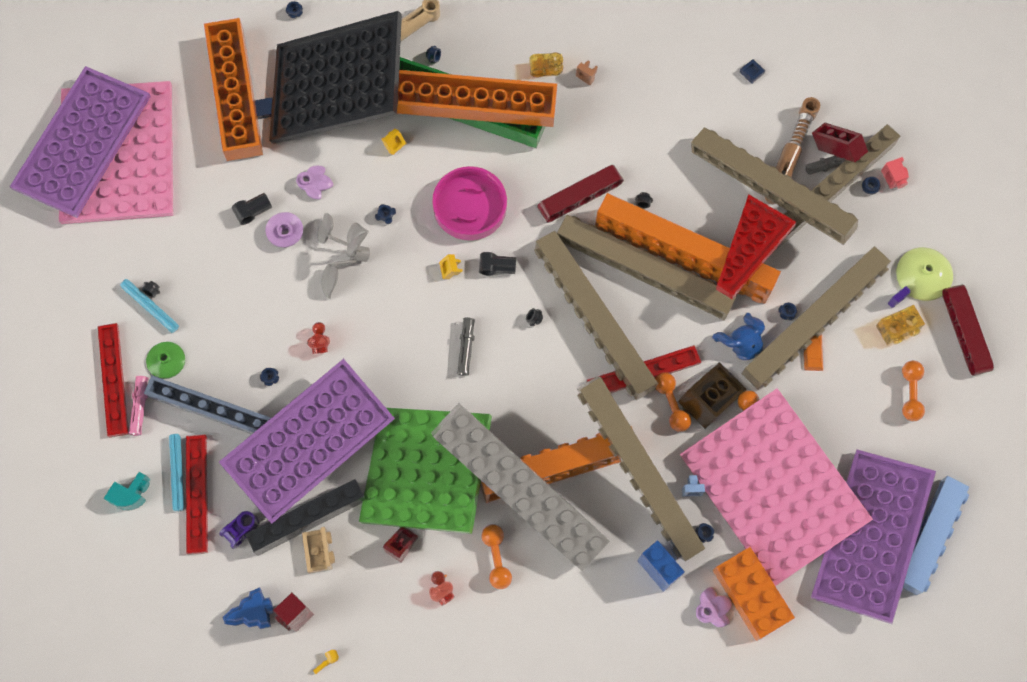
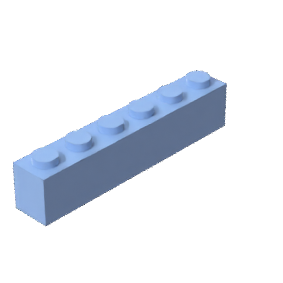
(934, 532)

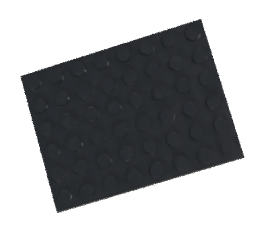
(336, 78)

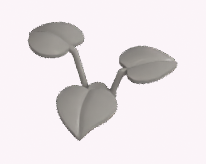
(356, 252)

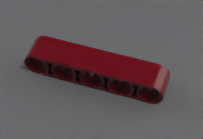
(580, 193)
(967, 330)

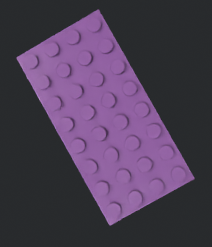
(80, 141)
(306, 440)
(872, 563)

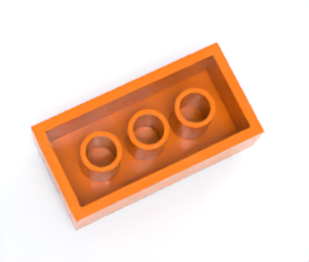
(753, 593)

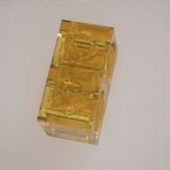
(899, 323)

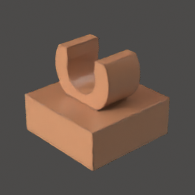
(585, 73)

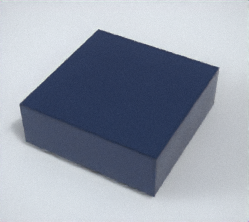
(752, 71)
(263, 107)

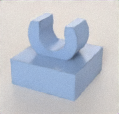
(693, 487)

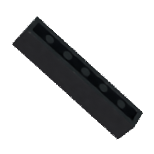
(305, 517)

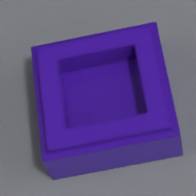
(900, 296)

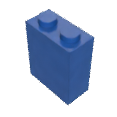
(660, 566)

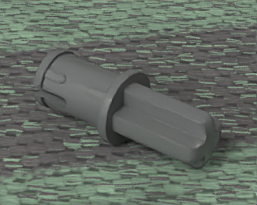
(823, 165)

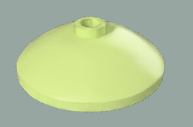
(924, 284)

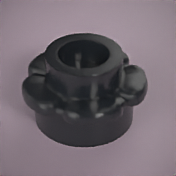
(643, 200)
(151, 289)
(534, 317)

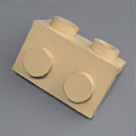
(317, 550)

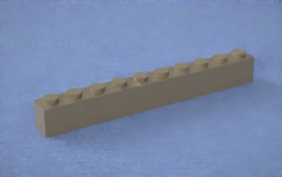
(849, 171)
(774, 185)
(644, 266)
(595, 316)
(815, 318)
(640, 468)

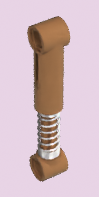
(793, 149)

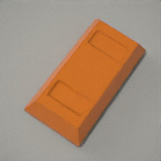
(814, 355)

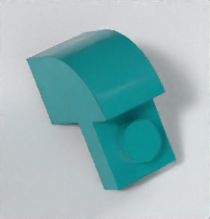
(130, 497)

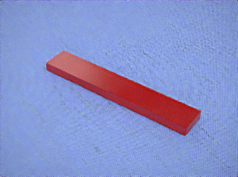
(666, 363)
(113, 380)
(196, 495)

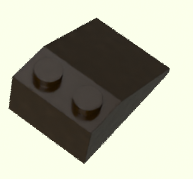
(711, 395)

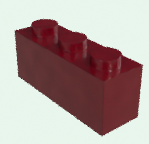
(840, 142)
(292, 613)

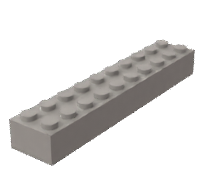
(519, 486)

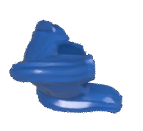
(744, 337)

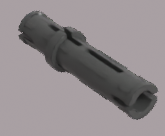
(466, 346)

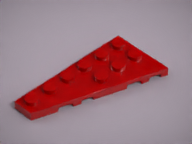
(755, 239)

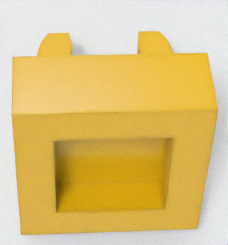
(393, 141)
(449, 266)

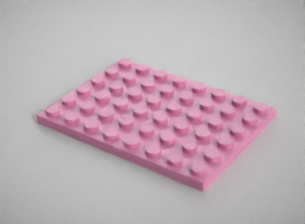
(142, 170)
(776, 486)

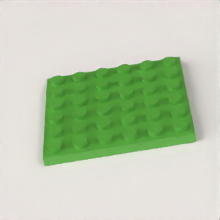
(417, 479)

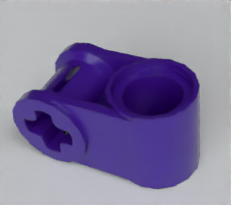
(238, 529)

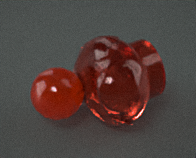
(318, 341)
(443, 592)

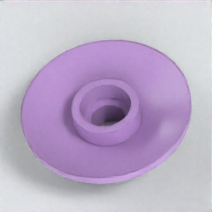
(280, 223)

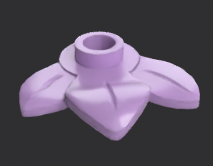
(316, 183)
(715, 606)

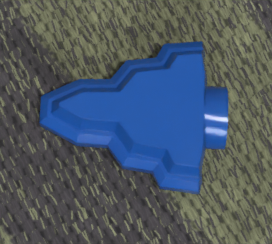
(251, 611)

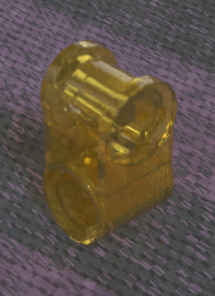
(545, 64)

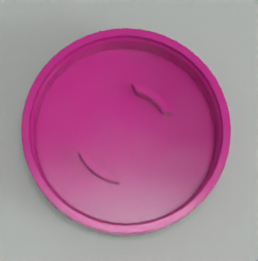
(469, 203)

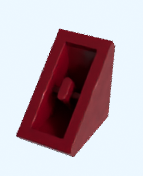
(400, 543)

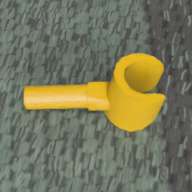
(331, 656)

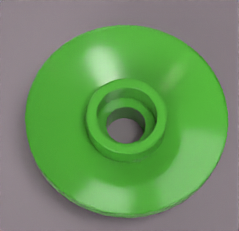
(171, 366)

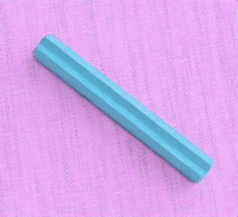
(149, 305)
(176, 472)

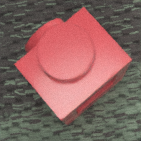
(895, 173)

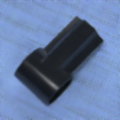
(247, 210)
(491, 264)

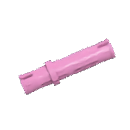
(139, 400)

